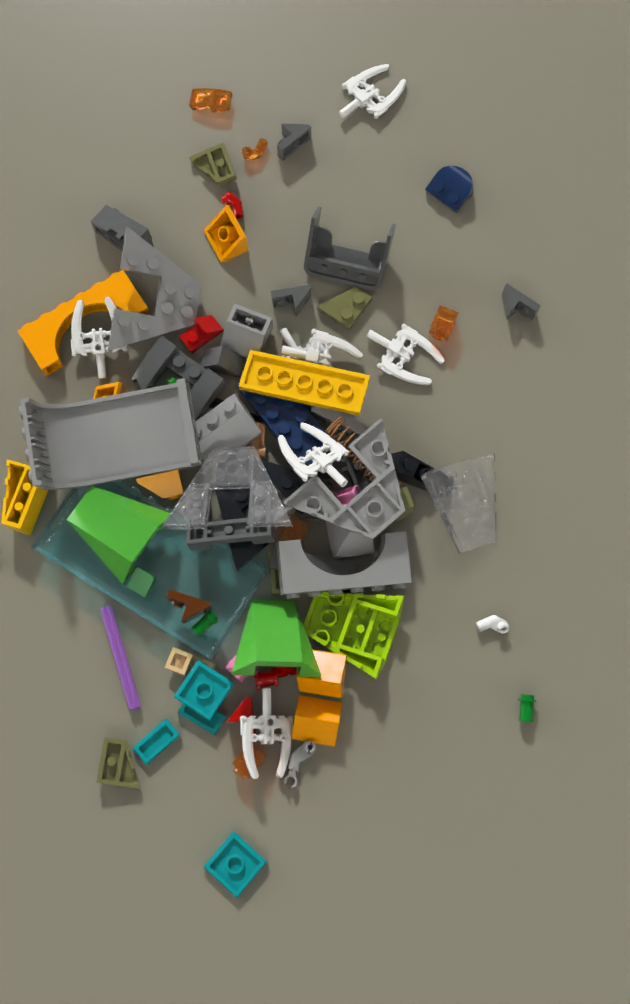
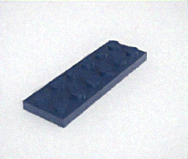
(284, 419)

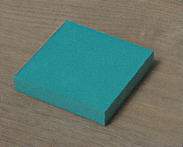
(204, 690)
(235, 864)

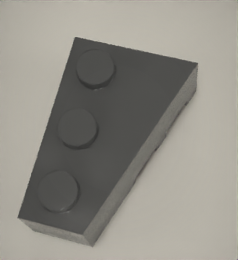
(112, 225)

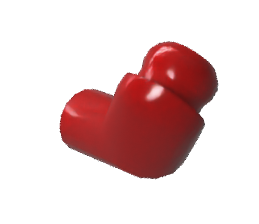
(235, 202)

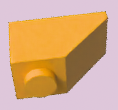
(163, 484)

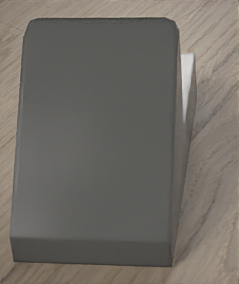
(295, 137)
(297, 295)
(514, 300)

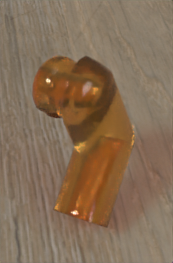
(255, 153)

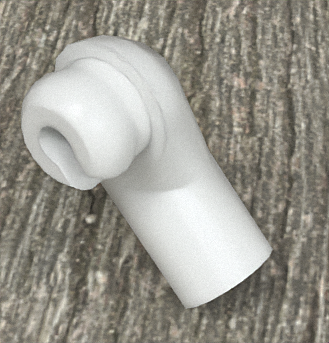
(493, 622)

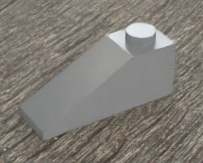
(329, 416)

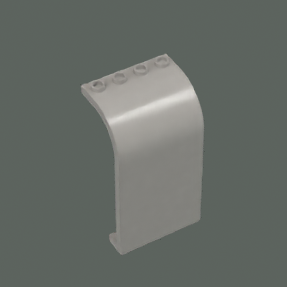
(110, 437)

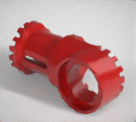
(270, 677)

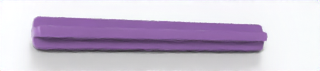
(120, 658)

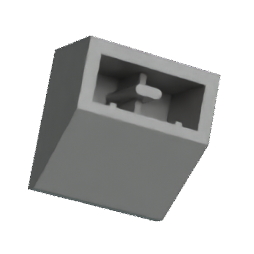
(246, 331)

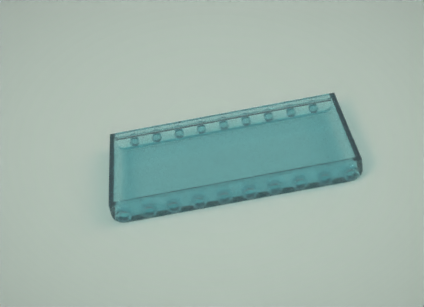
(197, 573)

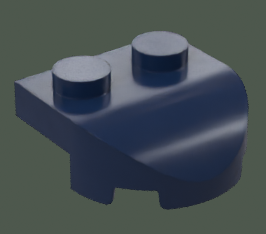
(451, 186)

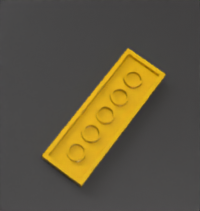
(304, 382)

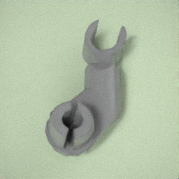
(297, 757)

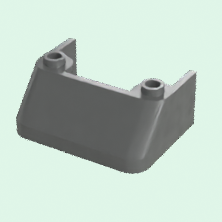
(342, 263)

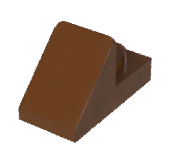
(194, 606)

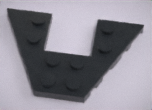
(235, 501)

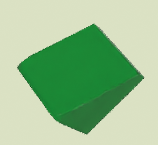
(141, 582)

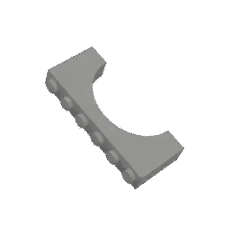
(300, 576)

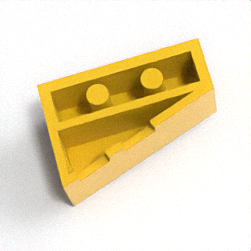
(22, 499)

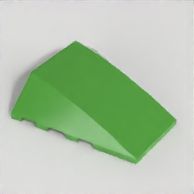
(116, 528)
(275, 638)

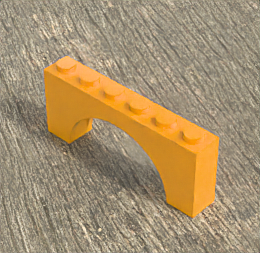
(46, 332)

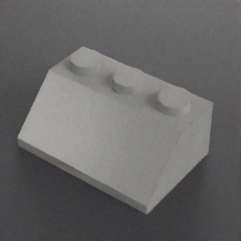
(226, 427)

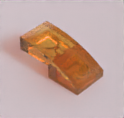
(215, 99)

